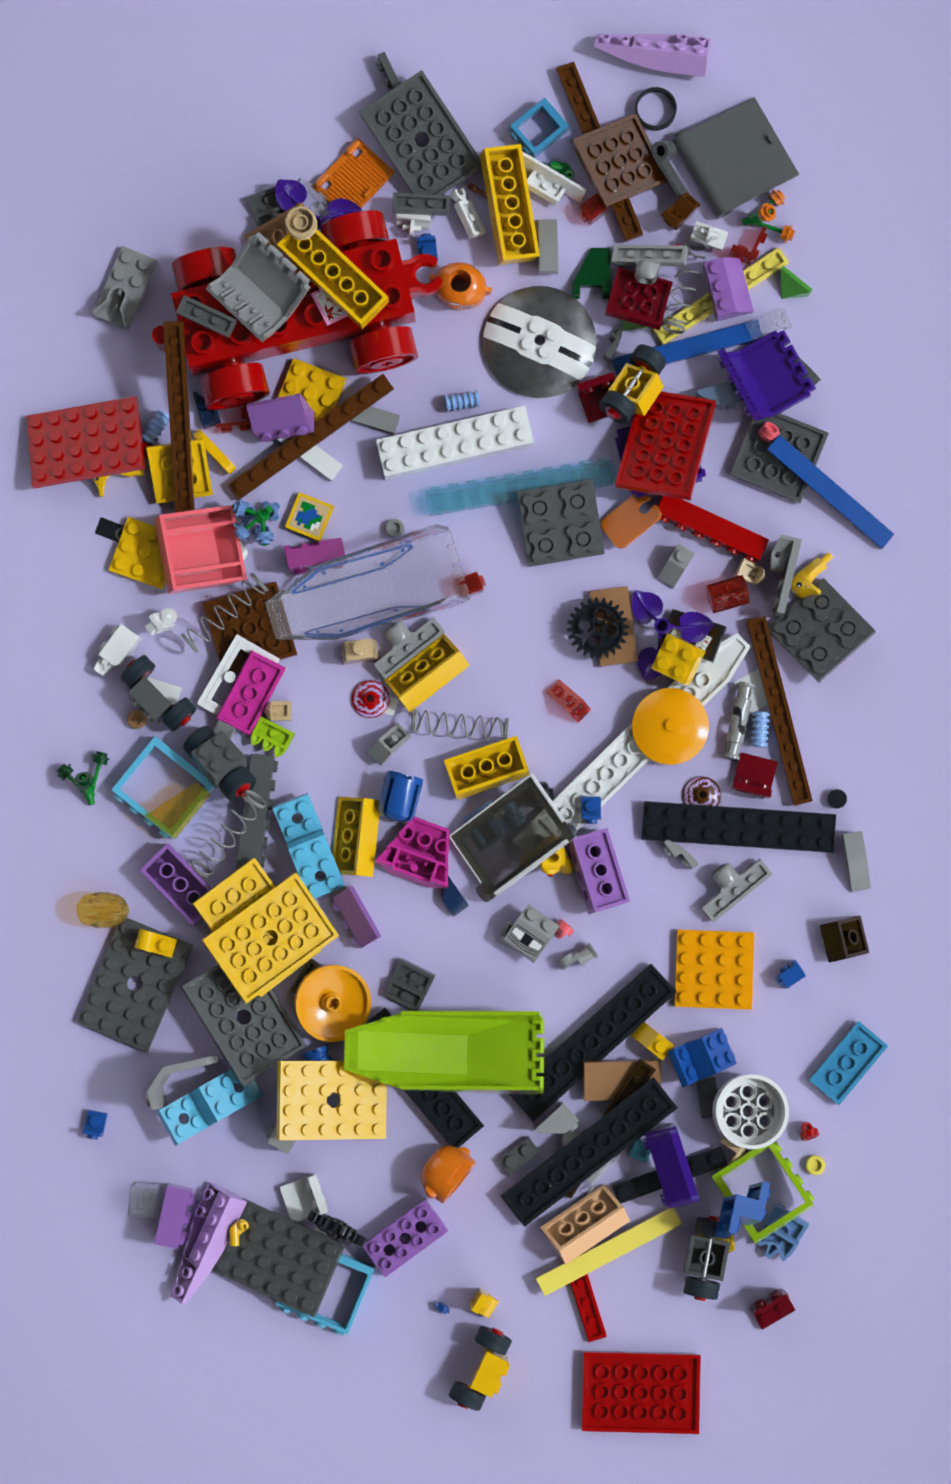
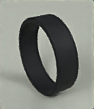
(659, 90)

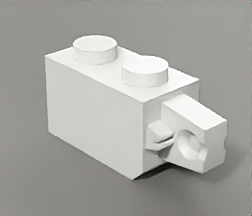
(116, 649)

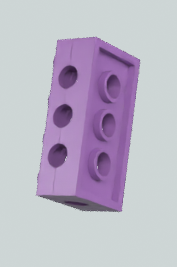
(610, 872)
(405, 1224)

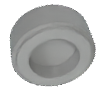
(394, 528)

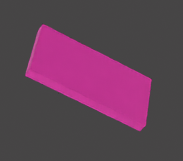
(251, 692)

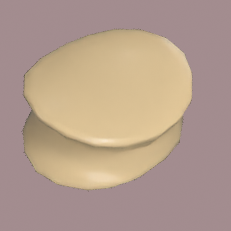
(301, 223)

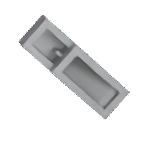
(548, 246)
(856, 861)

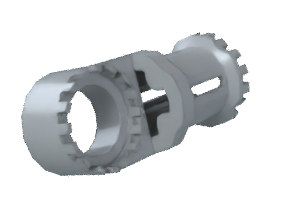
(582, 956)

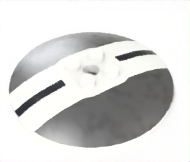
(533, 368)

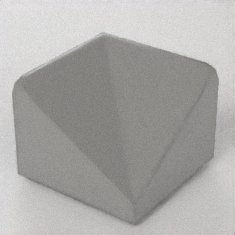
(227, 729)

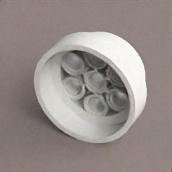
(775, 1110)

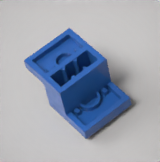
(702, 1057)
(743, 1210)

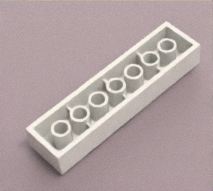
(455, 442)

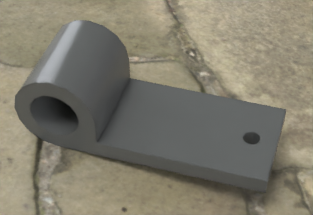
(662, 153)

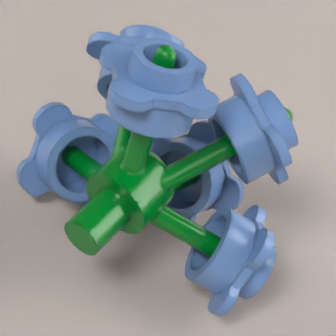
(248, 513)

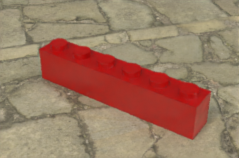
(712, 527)

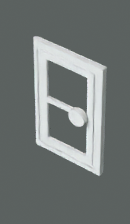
(221, 671)

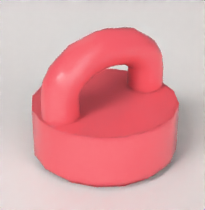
(768, 432)
(566, 929)

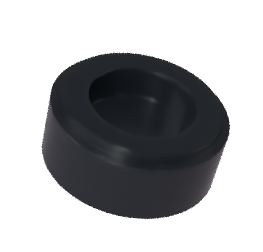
(837, 798)

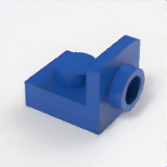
(427, 244)
(591, 809)
(95, 1124)

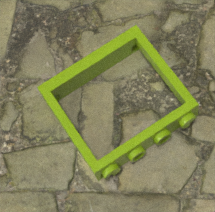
(795, 1179)

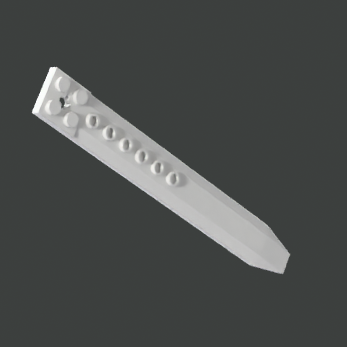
(623, 756)

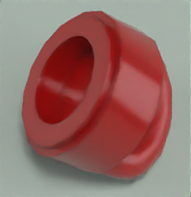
(808, 1134)

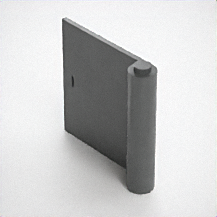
(734, 157)

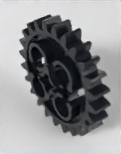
(607, 642)
(336, 1229)

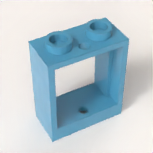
(552, 115)

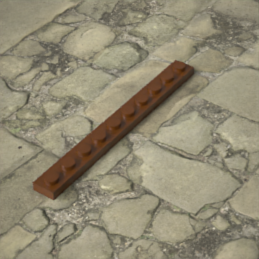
(588, 122)
(179, 415)
(303, 443)
(779, 711)

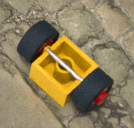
(635, 385)
(488, 1373)

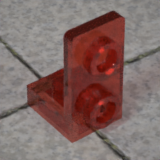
(742, 252)
(242, 425)
(569, 700)

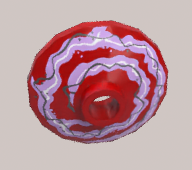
(377, 706)

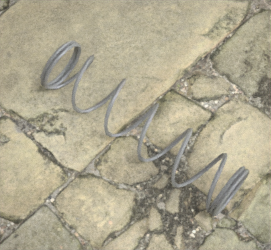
(672, 322)
(191, 643)
(414, 719)
(251, 802)

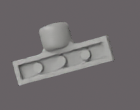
(649, 259)
(406, 644)
(734, 887)

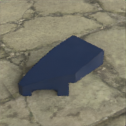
(208, 417)
(453, 898)

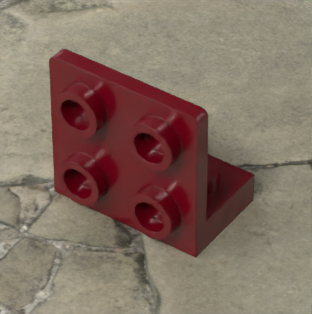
(591, 394)
(754, 775)
(772, 1308)

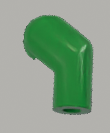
(563, 168)

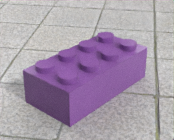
(176, 881)

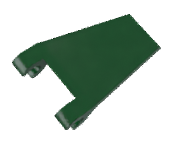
(594, 273)

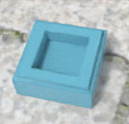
(638, 1151)

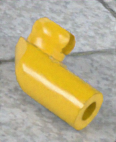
(235, 1230)

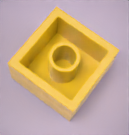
(678, 659)

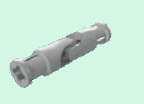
(738, 724)

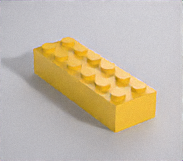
(509, 204)
(335, 276)

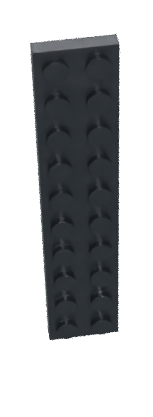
(738, 826)
(597, 1038)
(589, 1151)

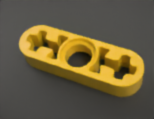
(215, 452)

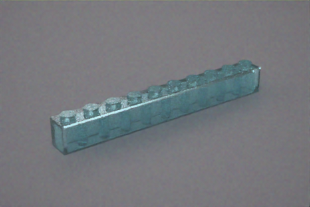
(504, 490)

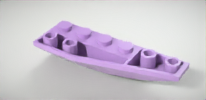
(658, 51)
(206, 1239)

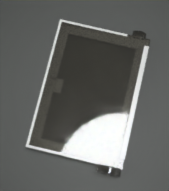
(512, 837)

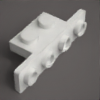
(549, 183)

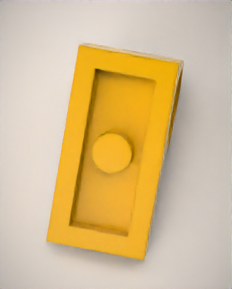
(155, 943)
(483, 1303)

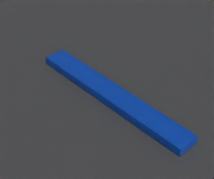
(696, 345)
(830, 492)

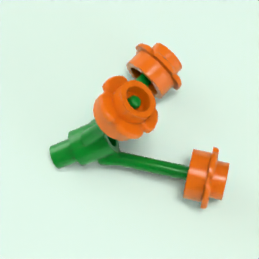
(768, 213)

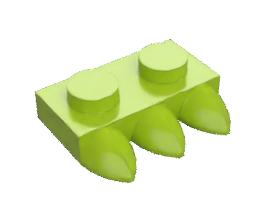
(272, 735)

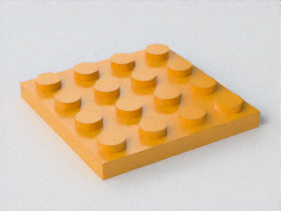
(714, 969)

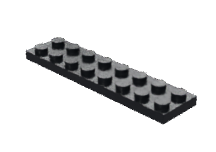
(443, 1109)

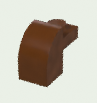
(680, 211)

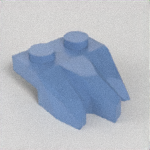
(787, 1237)

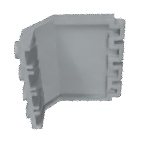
(260, 287)
(156, 1095)

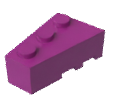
(308, 555)

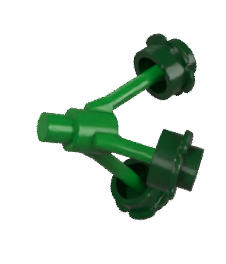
(84, 780)

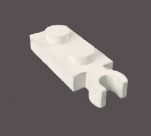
(467, 214)

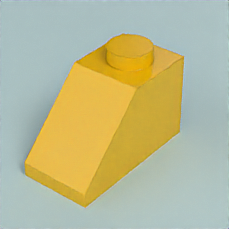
(652, 1040)

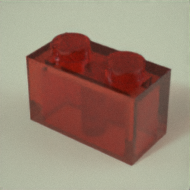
(727, 594)

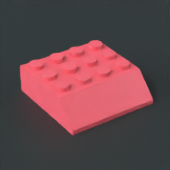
(200, 549)

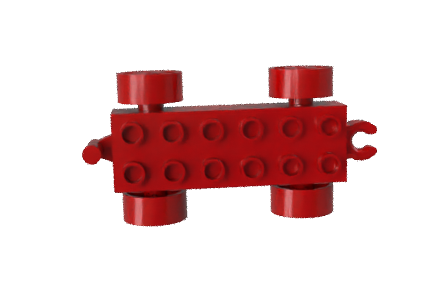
(379, 345)

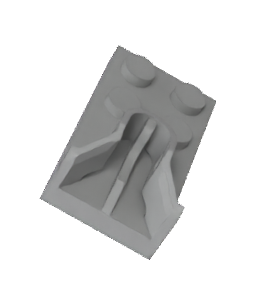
(124, 288)
(788, 550)

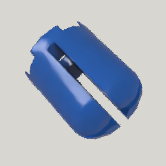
(399, 796)

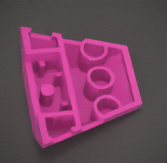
(419, 854)

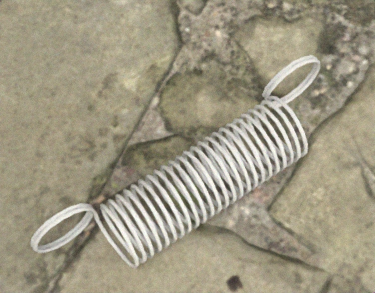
(597, 1175)

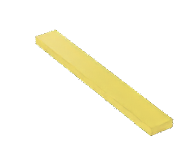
(703, 307)
(608, 1251)

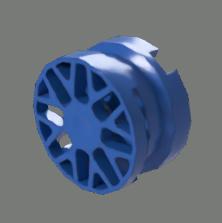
(318, 1054)

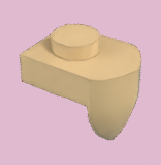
(751, 572)
(278, 710)
(739, 1152)

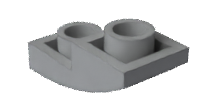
(674, 849)

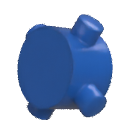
(442, 1308)

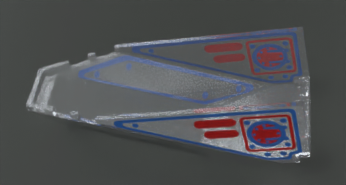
(371, 588)

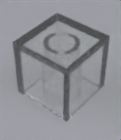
(144, 1200)

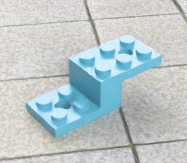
(308, 845)
(206, 1106)

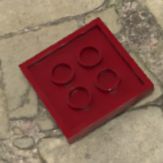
(638, 301)

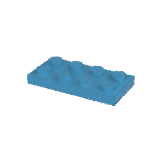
(848, 1063)

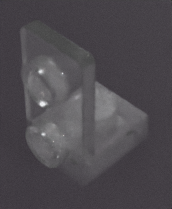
(321, 204)
(768, 323)

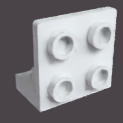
(303, 1197)

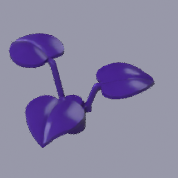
(292, 192)
(648, 606)

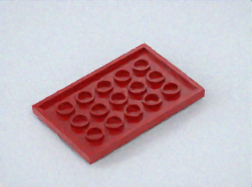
(85, 442)
(667, 446)
(641, 1392)

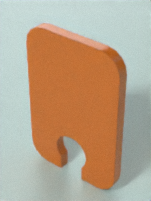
(627, 522)

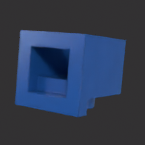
(790, 975)

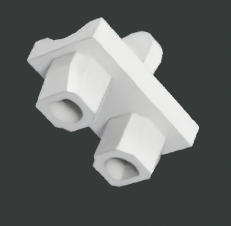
(413, 222)
(713, 236)
(161, 621)

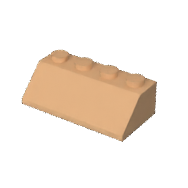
(585, 1224)

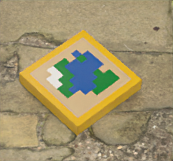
(309, 517)

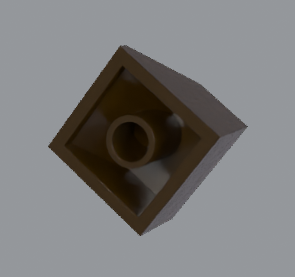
(844, 939)

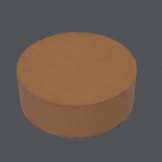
(136, 719)

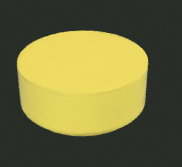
(815, 1165)

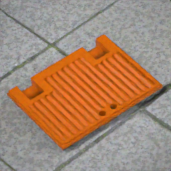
(355, 177)

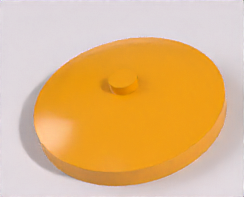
(670, 726)
(332, 1002)

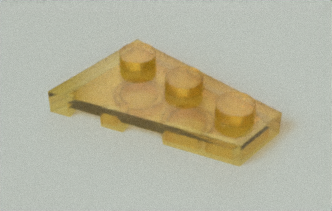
(179, 810)

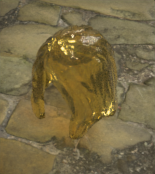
(102, 909)

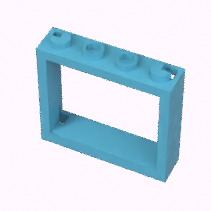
(135, 807)
(323, 1321)

